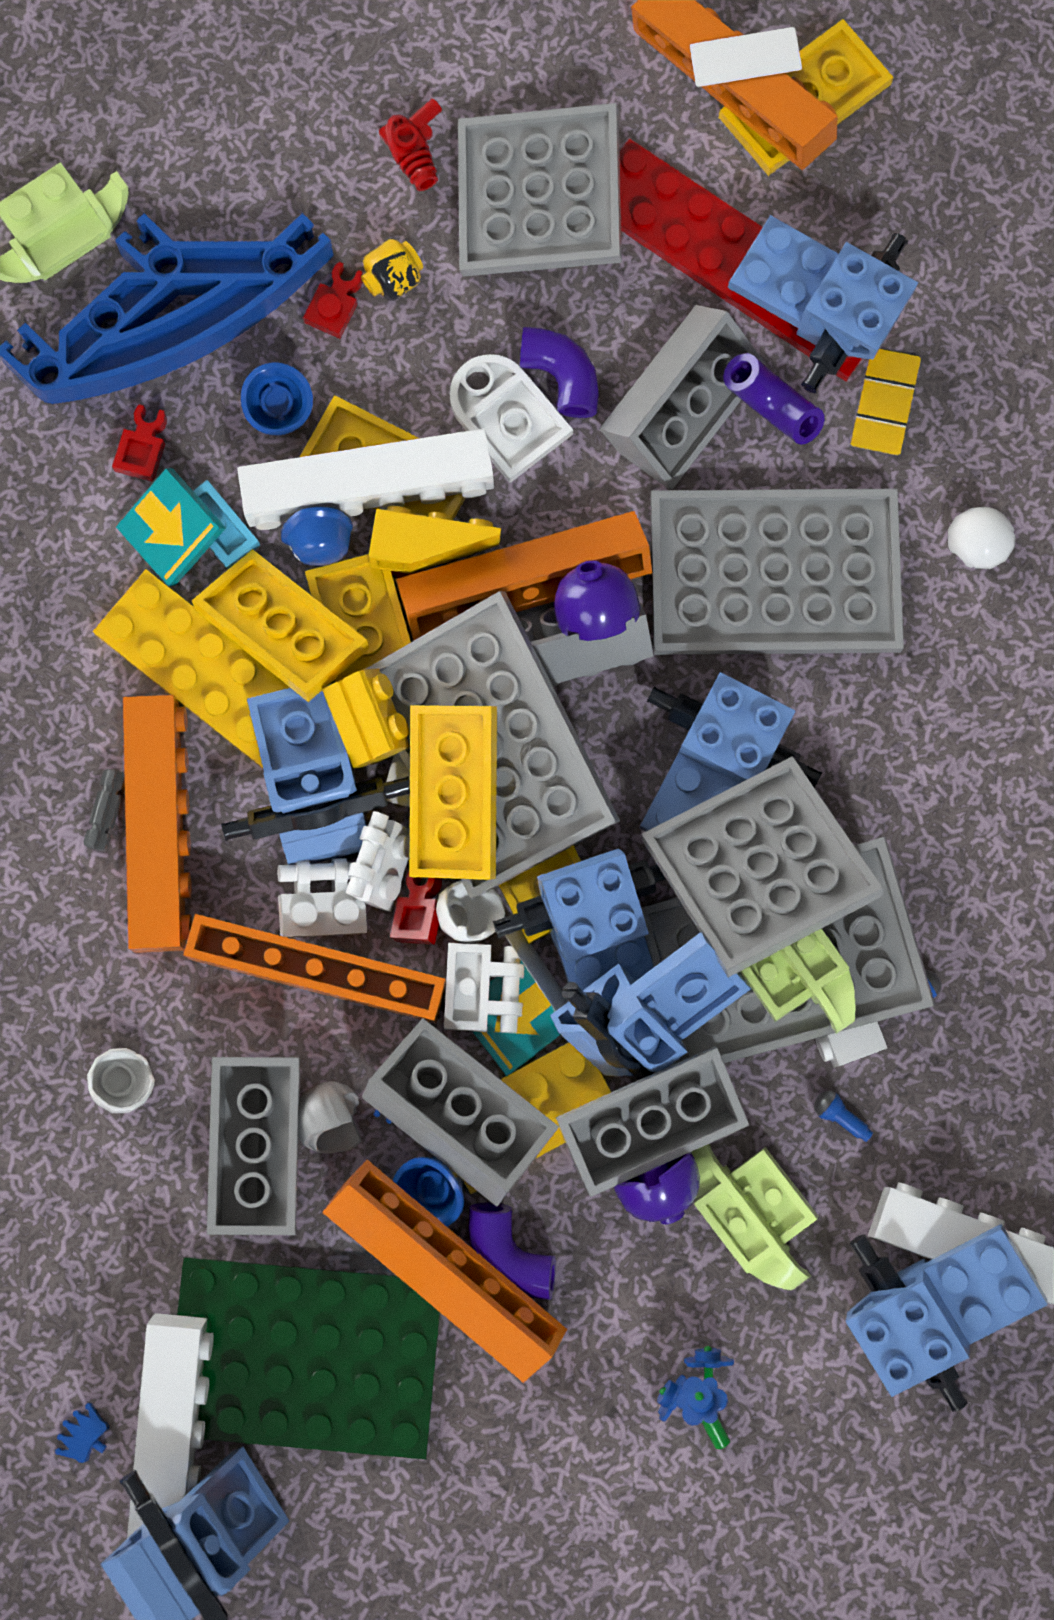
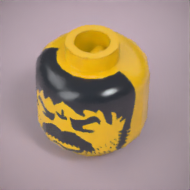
(392, 269)

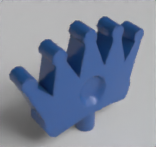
(84, 1435)

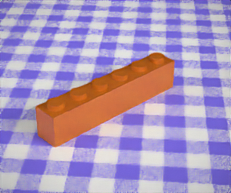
(770, 105)
(523, 571)
(155, 824)
(315, 968)
(445, 1271)

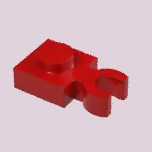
(332, 306)
(141, 450)
(416, 916)

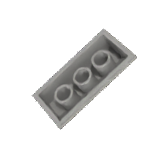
(679, 397)
(572, 658)
(459, 1111)
(652, 1121)
(253, 1146)

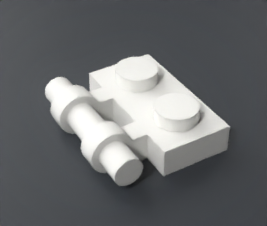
(380, 862)
(319, 913)
(468, 988)

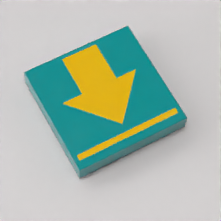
(170, 527)
(534, 1027)

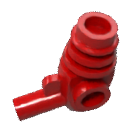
(409, 144)

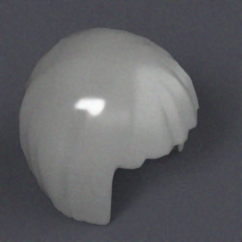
(327, 1118)

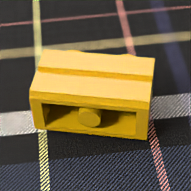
(367, 717)

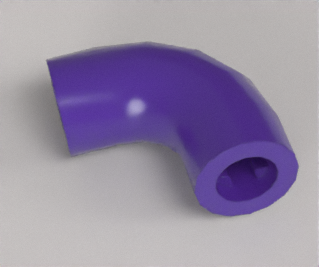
(568, 364)
(773, 398)
(493, 1240)

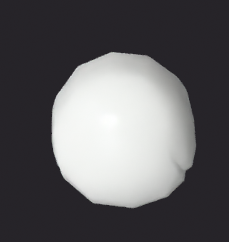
(981, 537)
(467, 918)
(120, 1080)

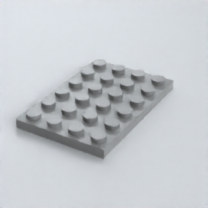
(776, 571)
(544, 777)
(872, 941)

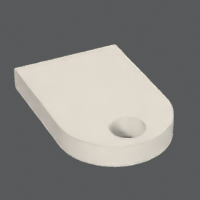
(513, 411)

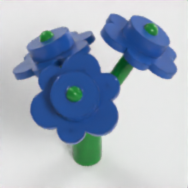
(698, 1398)

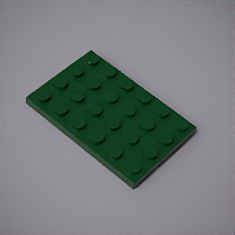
(314, 1357)

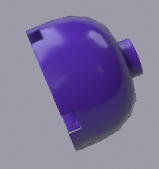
(596, 601)
(662, 1192)

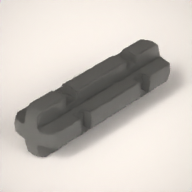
(105, 810)

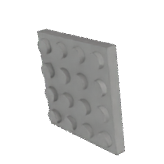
(539, 190)
(761, 866)

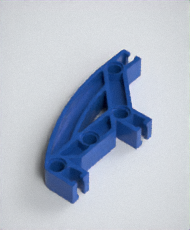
(235, 295)

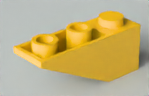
(418, 542)

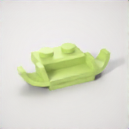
(57, 223)
(803, 972)
(755, 1214)

